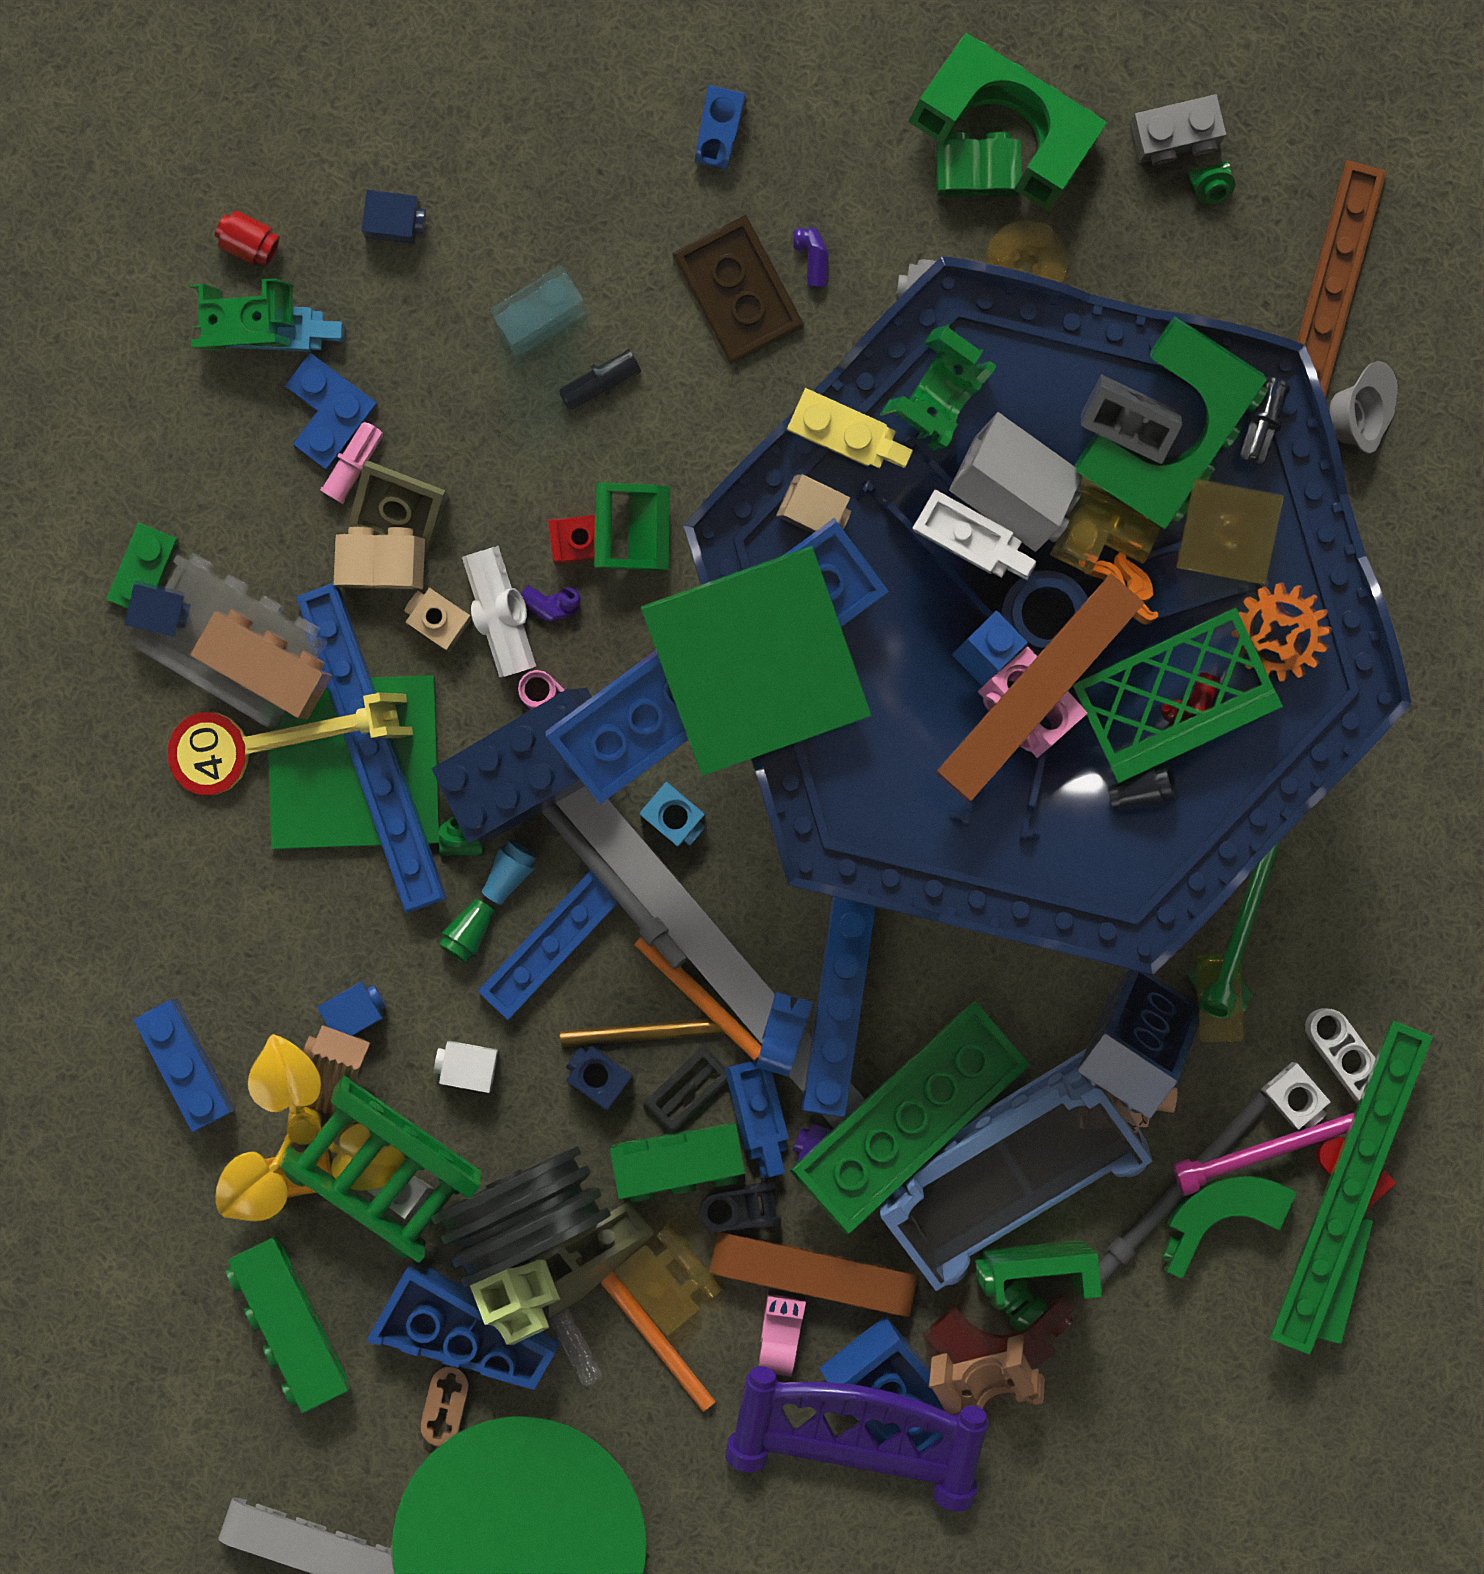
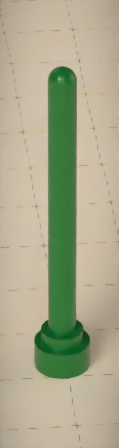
(1219, 997)

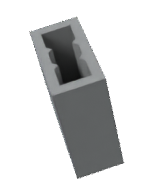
(1017, 482)

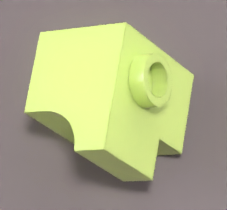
(515, 1300)

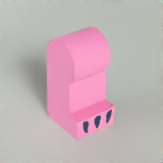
(781, 1333)

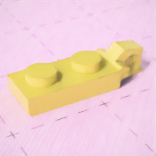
(846, 431)

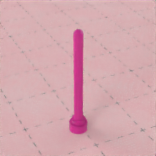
(1193, 1174)

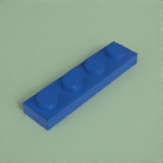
(548, 946)

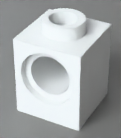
(466, 1066)
(1279, 1089)

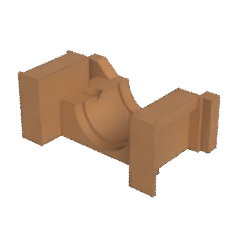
(983, 1378)

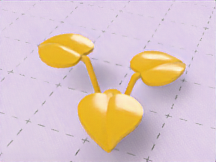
(279, 1080)

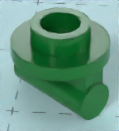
(1212, 183)
(453, 841)

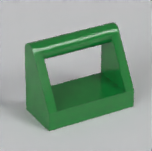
(647, 527)

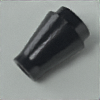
(1145, 790)

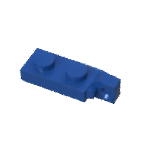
(758, 1116)

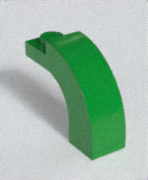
(1217, 1200)

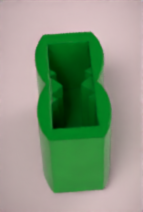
(978, 166)

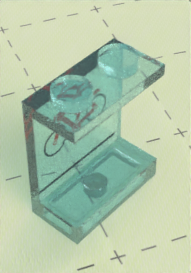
(538, 311)

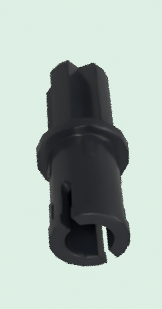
(599, 380)
(1264, 424)

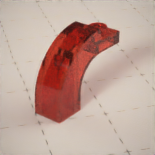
(965, 1341)

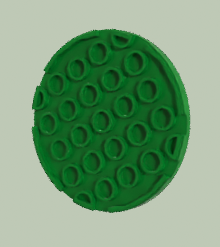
(519, 1502)

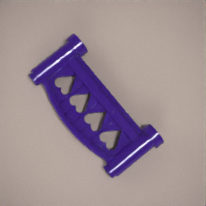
(947, 1463)

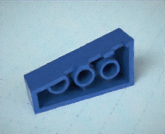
(442, 1321)

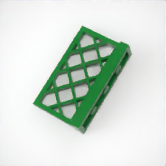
(1192, 731)

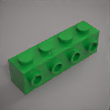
(288, 1323)

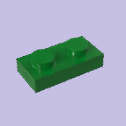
(143, 562)

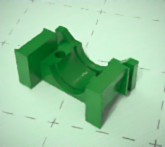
(243, 319)
(942, 389)

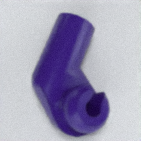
(818, 255)
(552, 607)

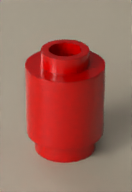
(246, 238)

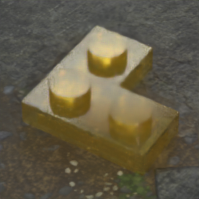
(1102, 521)

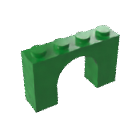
(982, 76)
(1227, 390)

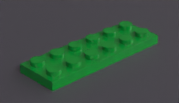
(909, 1118)

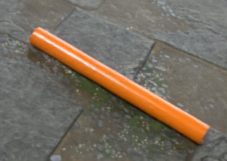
(702, 1000)
(658, 1341)

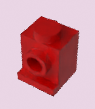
(561, 534)

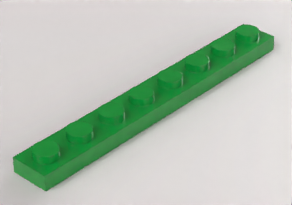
(1350, 1187)

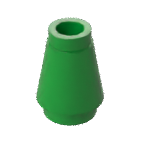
(467, 931)

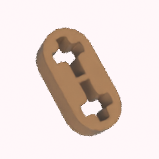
(434, 1403)

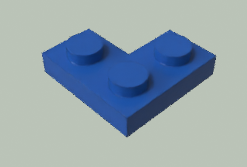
(339, 410)

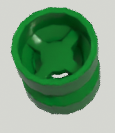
(1028, 1311)

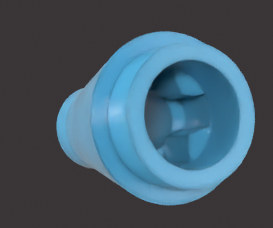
(508, 871)

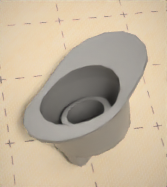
(1366, 409)

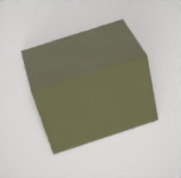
(397, 500)

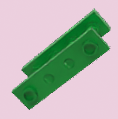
(385, 1129)

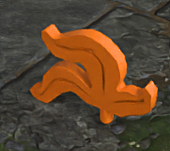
(1136, 580)

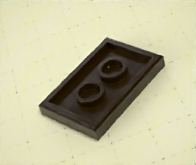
(738, 289)

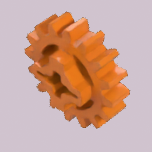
(1273, 612)

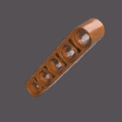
(813, 1273)

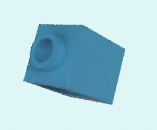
(667, 797)

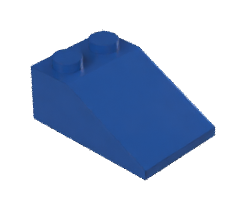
(886, 1362)

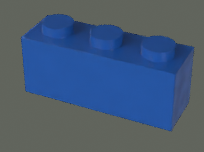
(184, 1064)

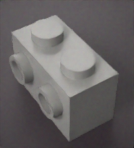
(1178, 129)

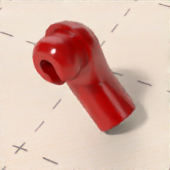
(1201, 699)

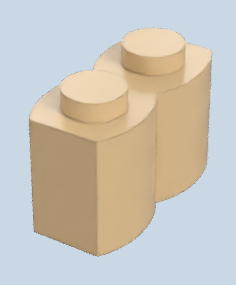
(379, 560)

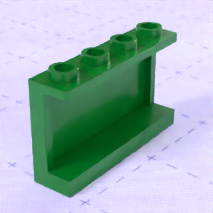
(1039, 1260)

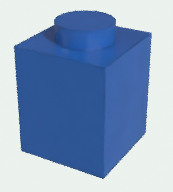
(989, 648)
(353, 1009)

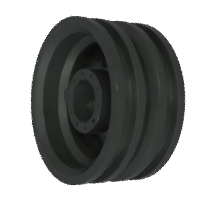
(521, 1216)

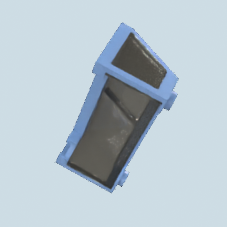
(1011, 1169)

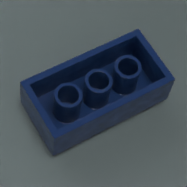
(510, 772)
(1140, 1042)

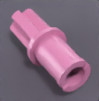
(352, 462)

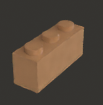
(262, 663)

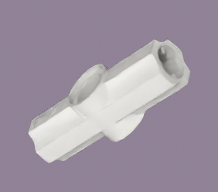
(499, 611)

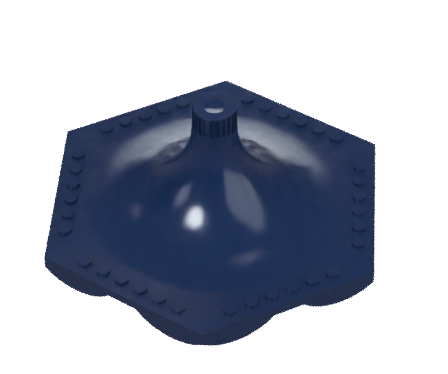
(1040, 842)

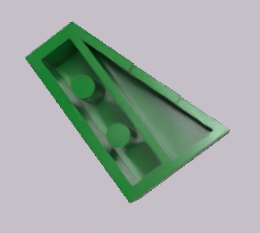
(677, 1161)

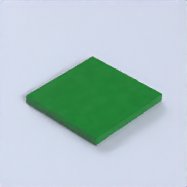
(756, 660)
(316, 785)

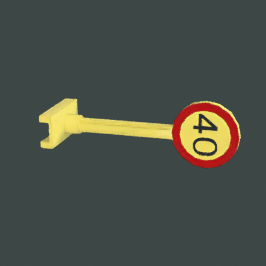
(212, 752)

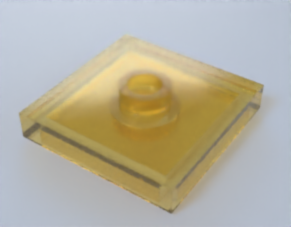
(1229, 531)

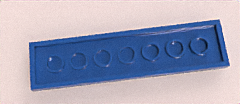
(636, 717)

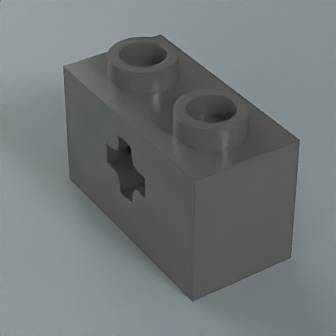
(1131, 419)

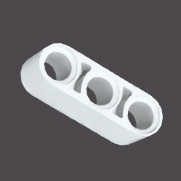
(1336, 1046)

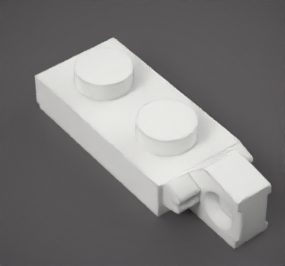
(972, 537)

